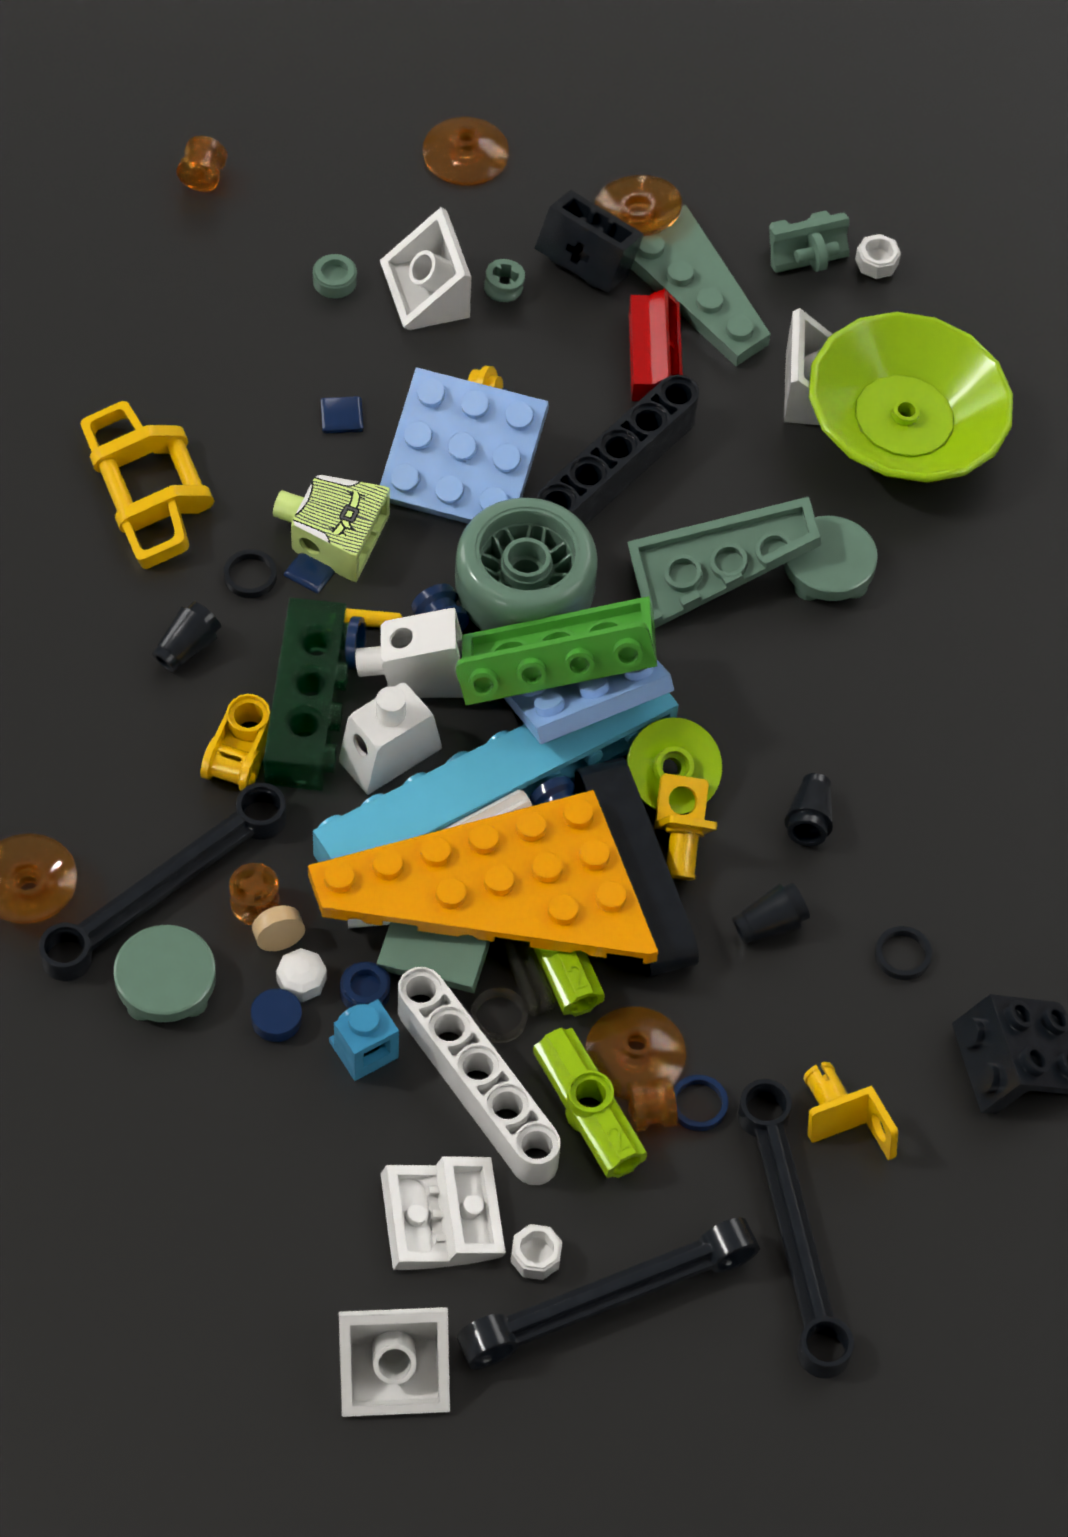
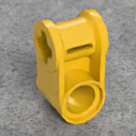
(236, 750)

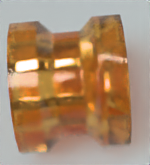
(202, 163)
(248, 883)
(652, 1104)

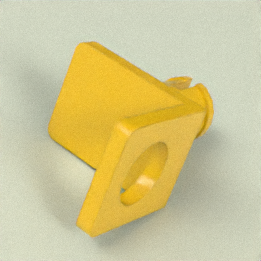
(683, 829)
(844, 1111)

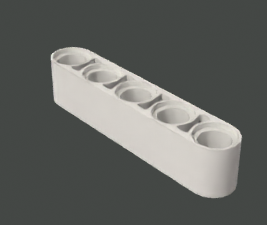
(483, 1096)

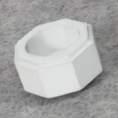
(877, 256)
(302, 974)
(536, 1251)

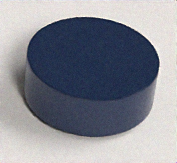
(364, 984)
(276, 1015)

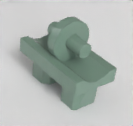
(809, 241)

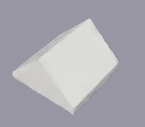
(429, 275)
(803, 345)
(394, 1361)

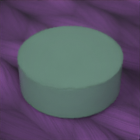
(334, 276)

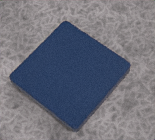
(341, 414)
(309, 572)

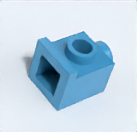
(362, 1030)

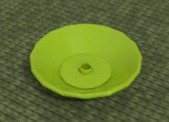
(917, 369)

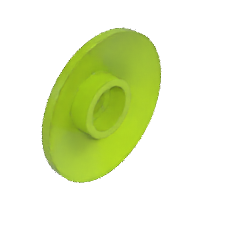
(687, 746)

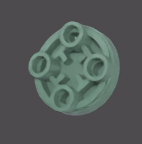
(839, 566)
(165, 974)

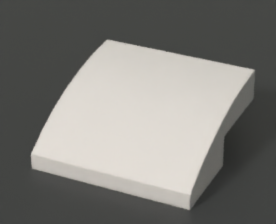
(442, 1213)

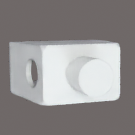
(417, 652)
(388, 737)

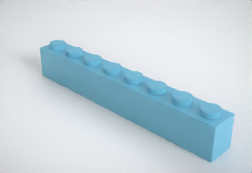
(481, 777)

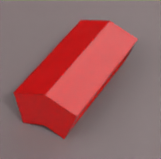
(653, 341)

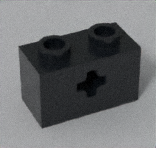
(588, 241)

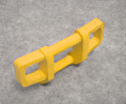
(172, 501)

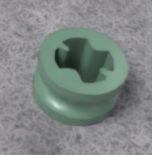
(504, 292)

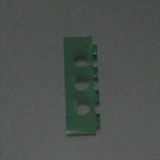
(288, 757)

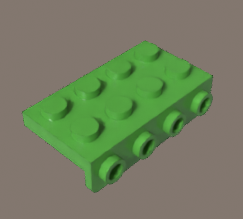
(557, 651)

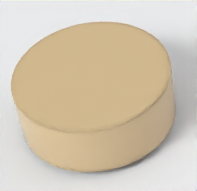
(278, 928)

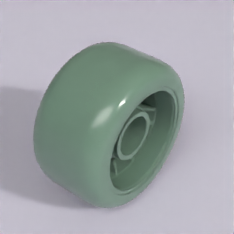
(524, 563)

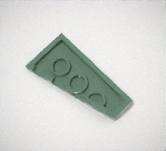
(708, 294)
(716, 556)

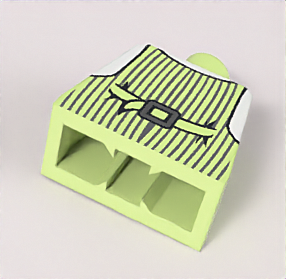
(336, 521)

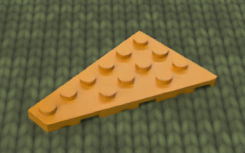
(517, 876)

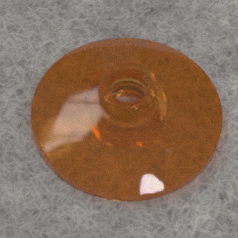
(465, 151)
(642, 202)
(36, 861)
(613, 1057)

